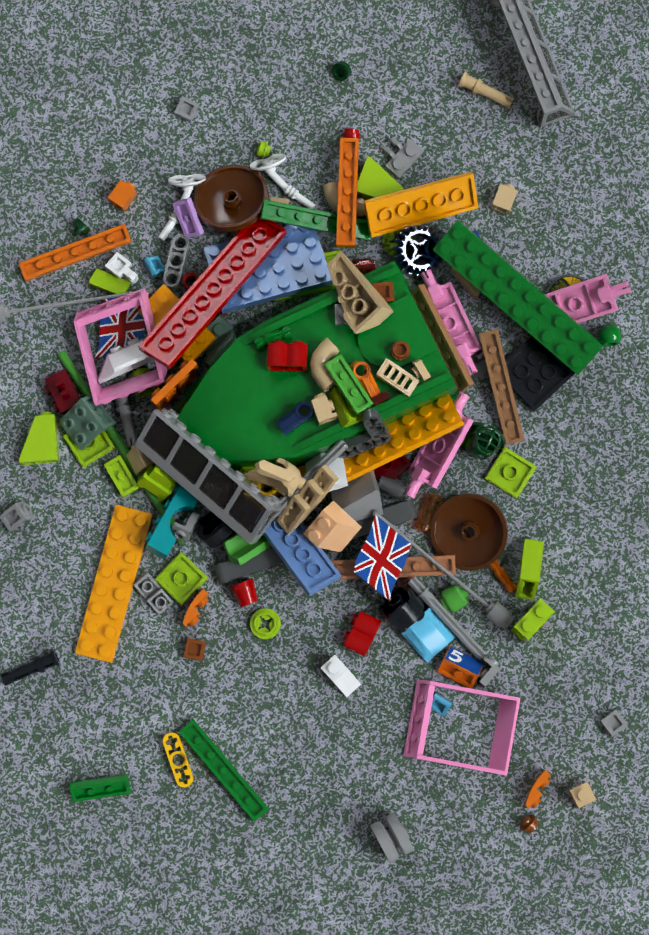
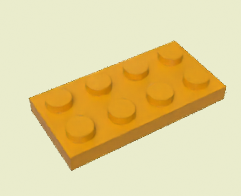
(161, 304)

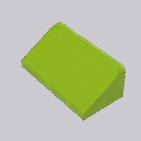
(108, 282)
(344, 412)

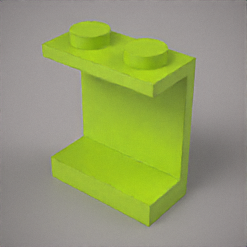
(532, 620)

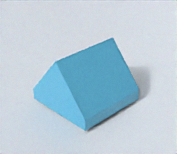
(154, 266)
(440, 704)

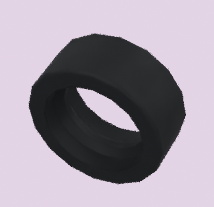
(206, 527)

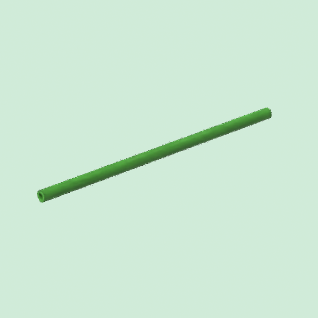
(113, 433)

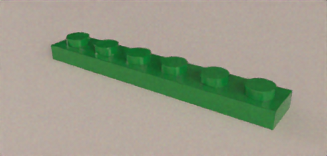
(308, 218)
(223, 770)

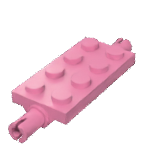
(589, 298)
(454, 318)
(437, 455)

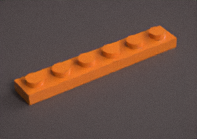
(347, 192)
(75, 252)

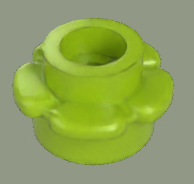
(263, 149)

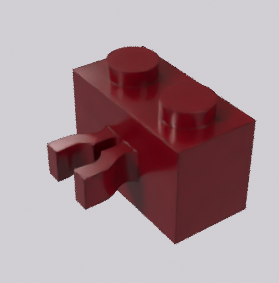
(62, 390)

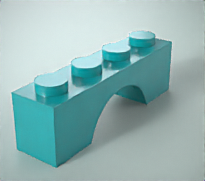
(162, 539)

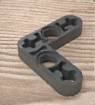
(376, 436)

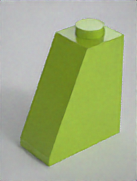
(375, 181)
(41, 441)
(529, 569)

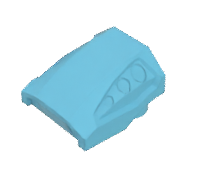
(428, 635)

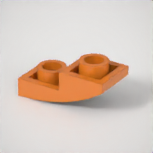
(192, 614)
(534, 794)

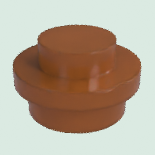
(400, 350)
(529, 823)

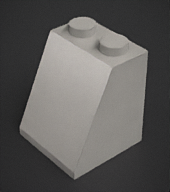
(359, 497)

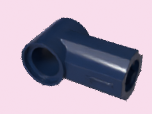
(293, 419)

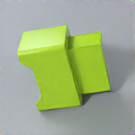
(156, 482)

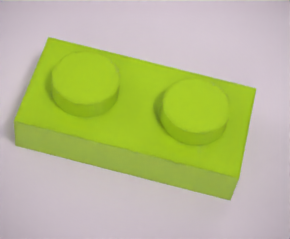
(121, 476)

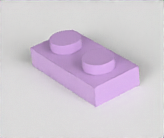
(188, 217)

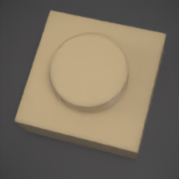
(420, 370)

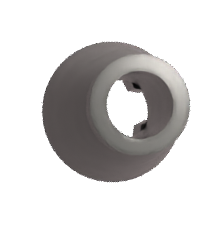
(391, 486)

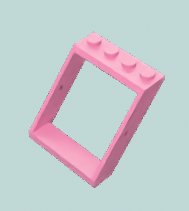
(106, 309)
(503, 731)

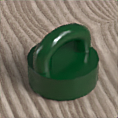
(341, 71)
(80, 226)

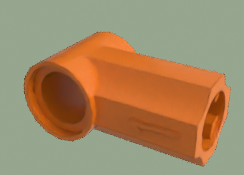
(366, 378)

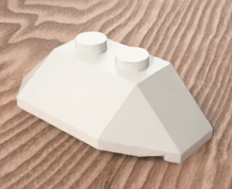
(123, 360)

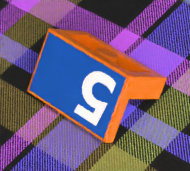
(460, 667)

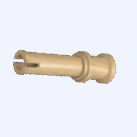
(477, 86)

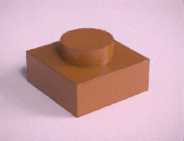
(386, 290)
(194, 649)

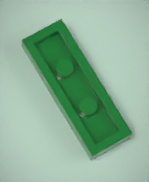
(100, 788)

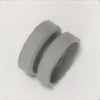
(392, 837)

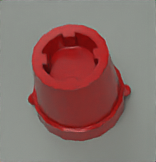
(245, 592)

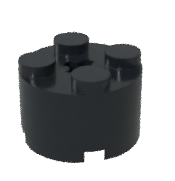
(403, 608)

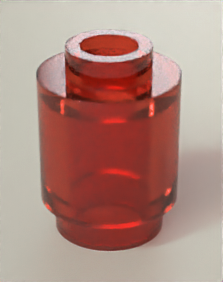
(364, 265)

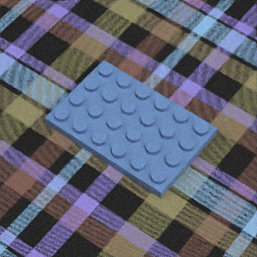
(289, 269)

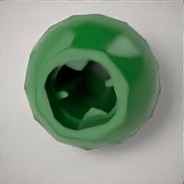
(609, 335)

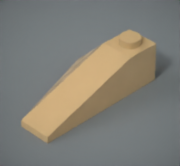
(359, 299)

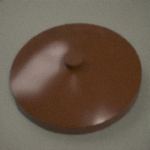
(230, 198)
(469, 529)

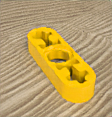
(170, 757)

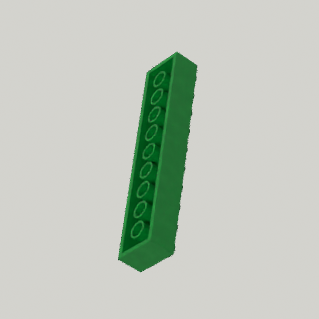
(518, 297)

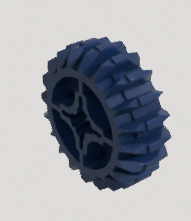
(405, 241)

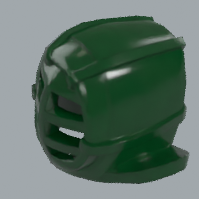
(481, 442)

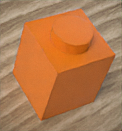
(122, 195)

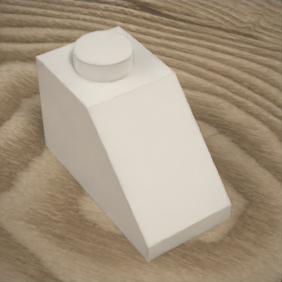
(340, 676)

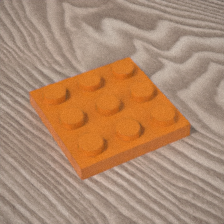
(175, 384)

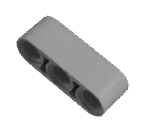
(176, 253)

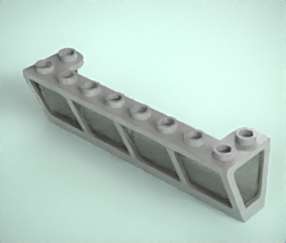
(536, 60)
(207, 475)

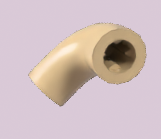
(331, 195)
(324, 353)

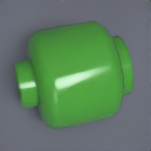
(454, 598)

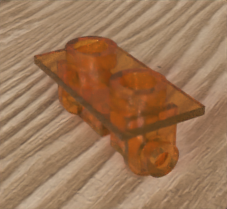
(428, 510)

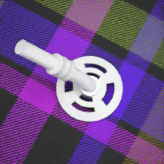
(269, 165)
(187, 184)

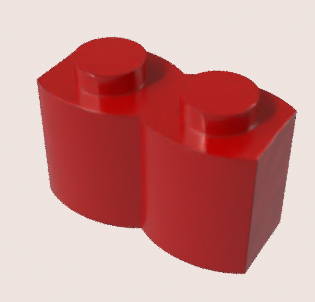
(287, 356)
(362, 633)

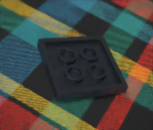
(536, 373)

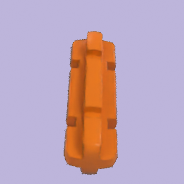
(503, 576)

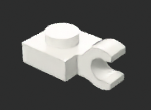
(121, 266)

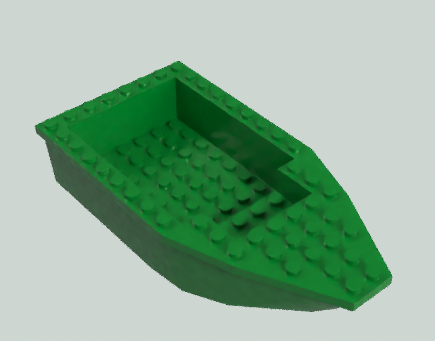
(241, 400)

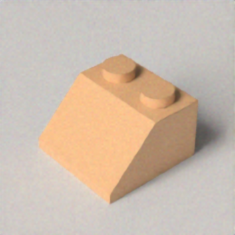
(332, 528)

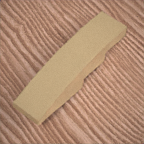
(307, 500)

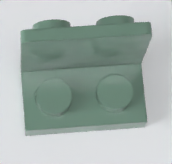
(225, 337)
(86, 421)

